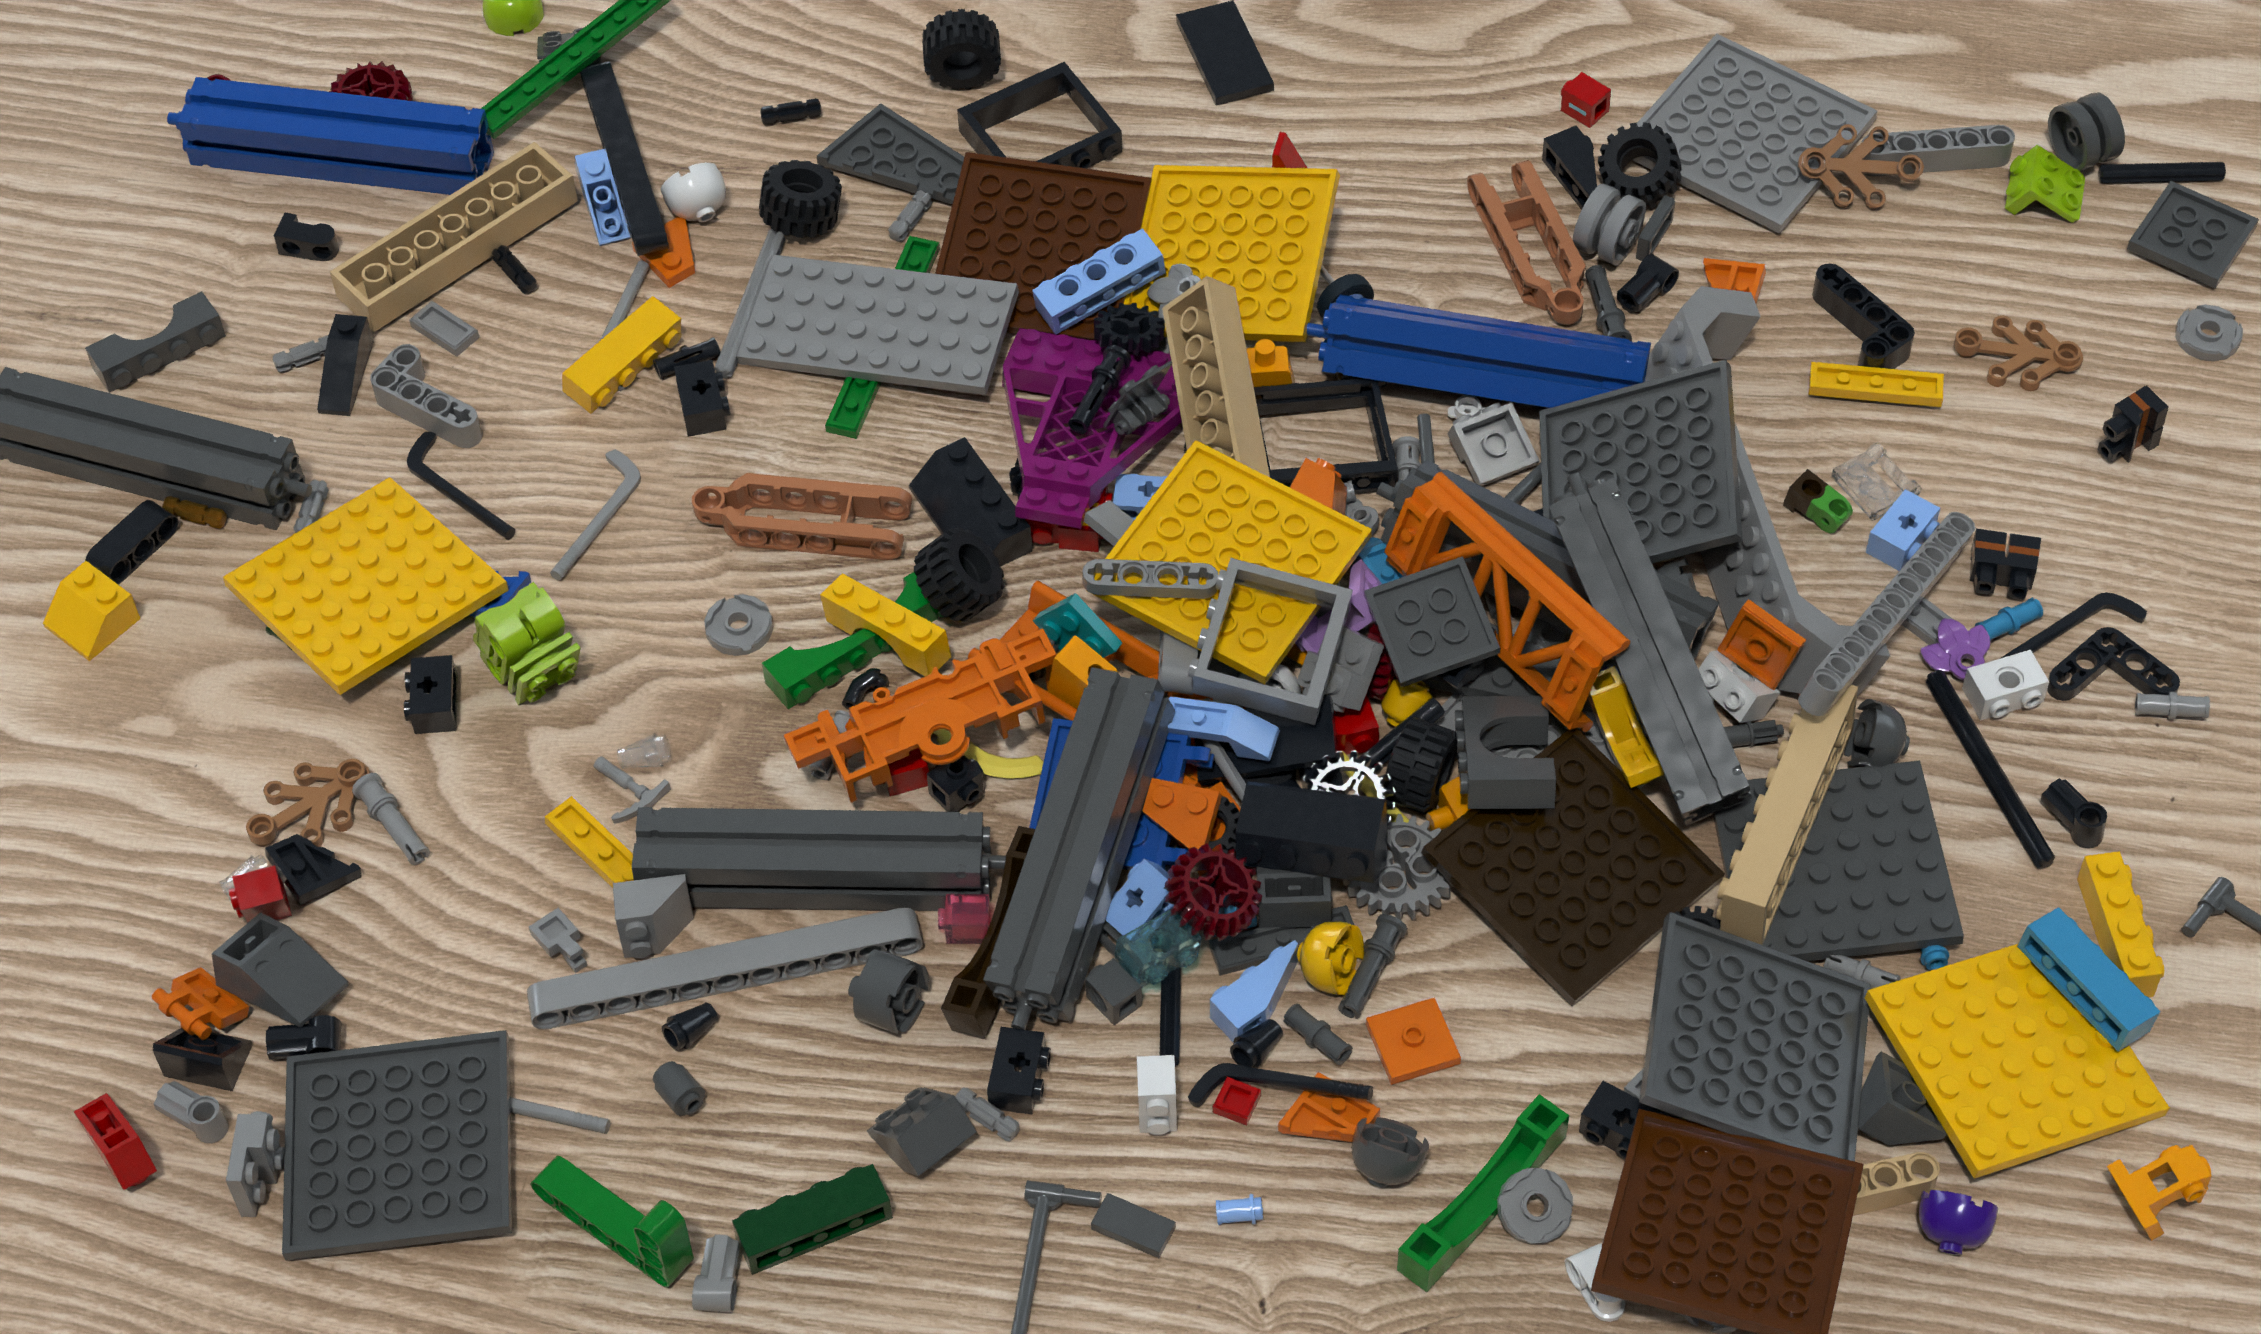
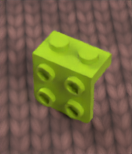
(2046, 179)

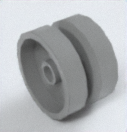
(1609, 224)

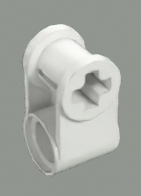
(1581, 1272)

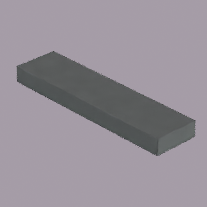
(1256, 945)

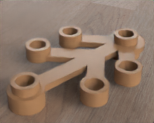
(1854, 166)
(2057, 355)
(311, 800)

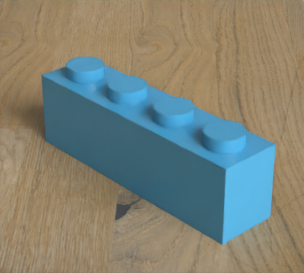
(2088, 979)

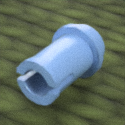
(1239, 1210)

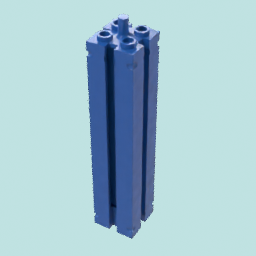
(333, 136)
(1474, 353)

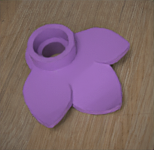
(1955, 645)

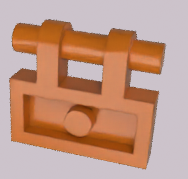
(208, 1001)

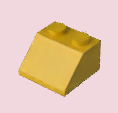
(90, 611)

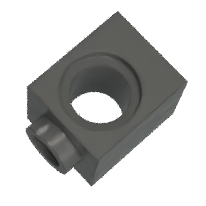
(1113, 991)

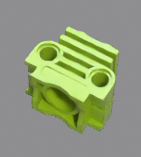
(527, 644)

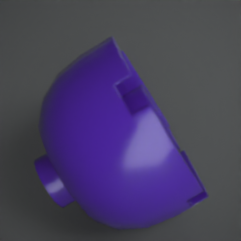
(1956, 1220)

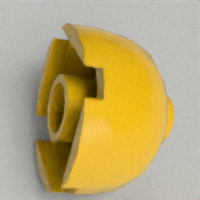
(1331, 955)

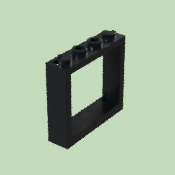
(1031, 93)
(1336, 395)

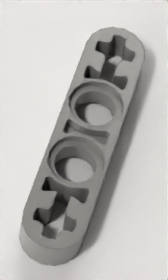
(1150, 572)

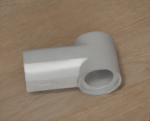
(192, 1111)
(717, 1283)

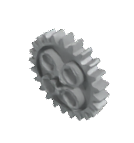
(1427, 887)

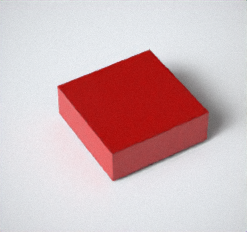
(1236, 1101)

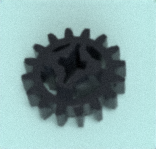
(1129, 328)

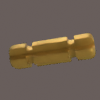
(195, 512)

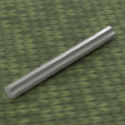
(728, 357)

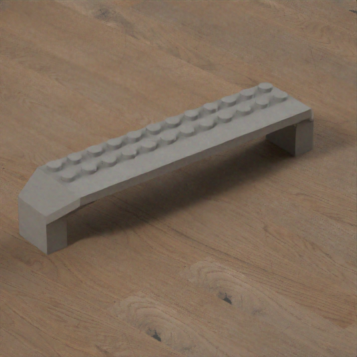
(1753, 569)

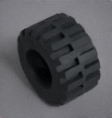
(961, 49)
(1633, 144)
(800, 198)
(959, 574)
(1421, 764)

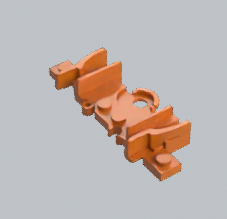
(935, 702)

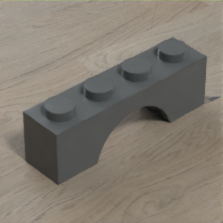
(124, 360)

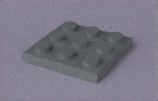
(2193, 234)
(1431, 622)

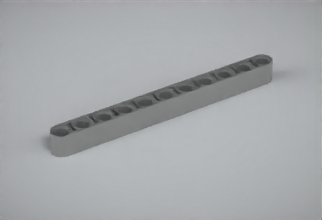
(1886, 614)
(721, 968)

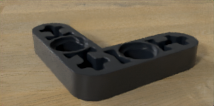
(2106, 658)

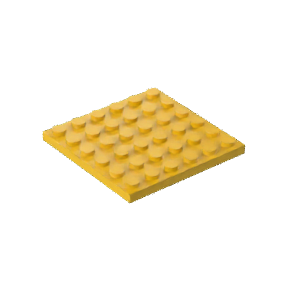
(1249, 230)
(1223, 511)
(365, 585)
(2010, 1061)

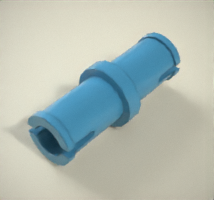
(2011, 619)

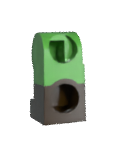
(1818, 502)

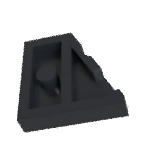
(308, 868)

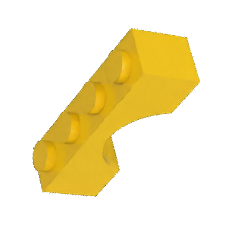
(915, 639)

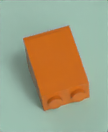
(1321, 483)

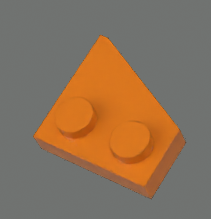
(677, 261)
(1735, 275)
(1182, 811)
(1326, 1115)

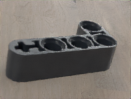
(1884, 333)

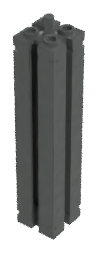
(147, 448)
(1542, 538)
(1658, 662)
(1079, 847)
(816, 857)

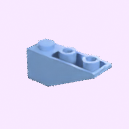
(601, 197)
(1254, 994)

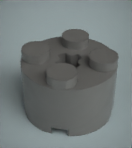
(889, 991)

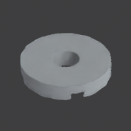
(2204, 346)
(742, 640)
(1513, 1205)

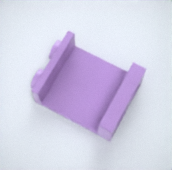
(1359, 613)

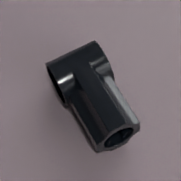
(1650, 279)
(2083, 818)
(318, 1036)

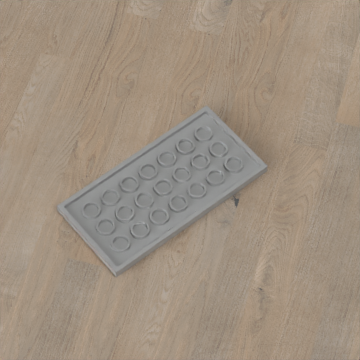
(878, 324)

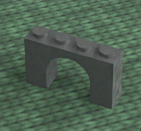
(1499, 780)

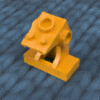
(2143, 1197)

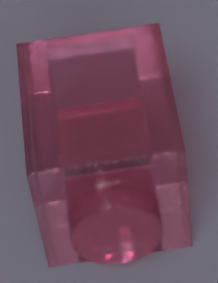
(965, 918)

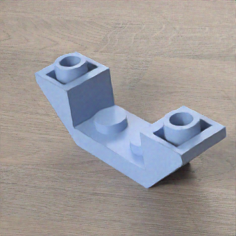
(1224, 722)

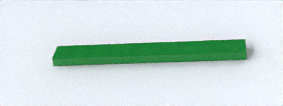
(566, 62)
(858, 394)

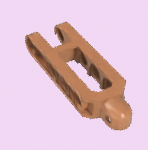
(1536, 210)
(841, 537)

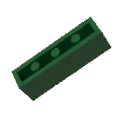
(812, 1218)

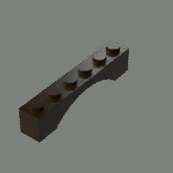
(969, 1000)

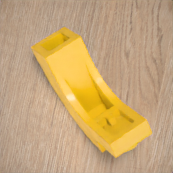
(1622, 730)

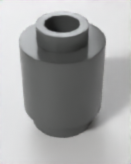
(678, 1088)

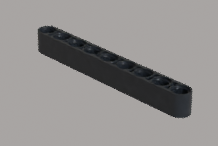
(624, 159)

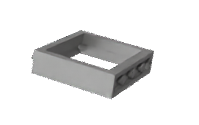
(1258, 695)

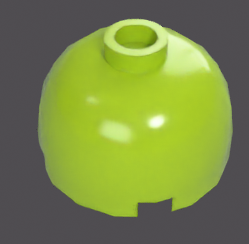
(512, 15)

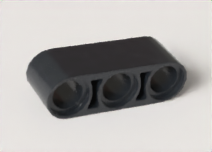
(133, 541)

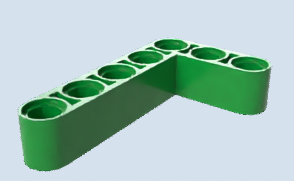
(651, 1243)

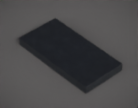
(1224, 52)
(1296, 747)

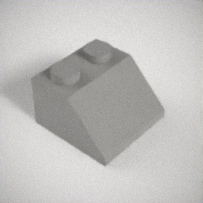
(651, 913)

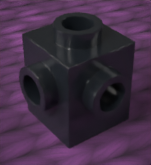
(956, 783)

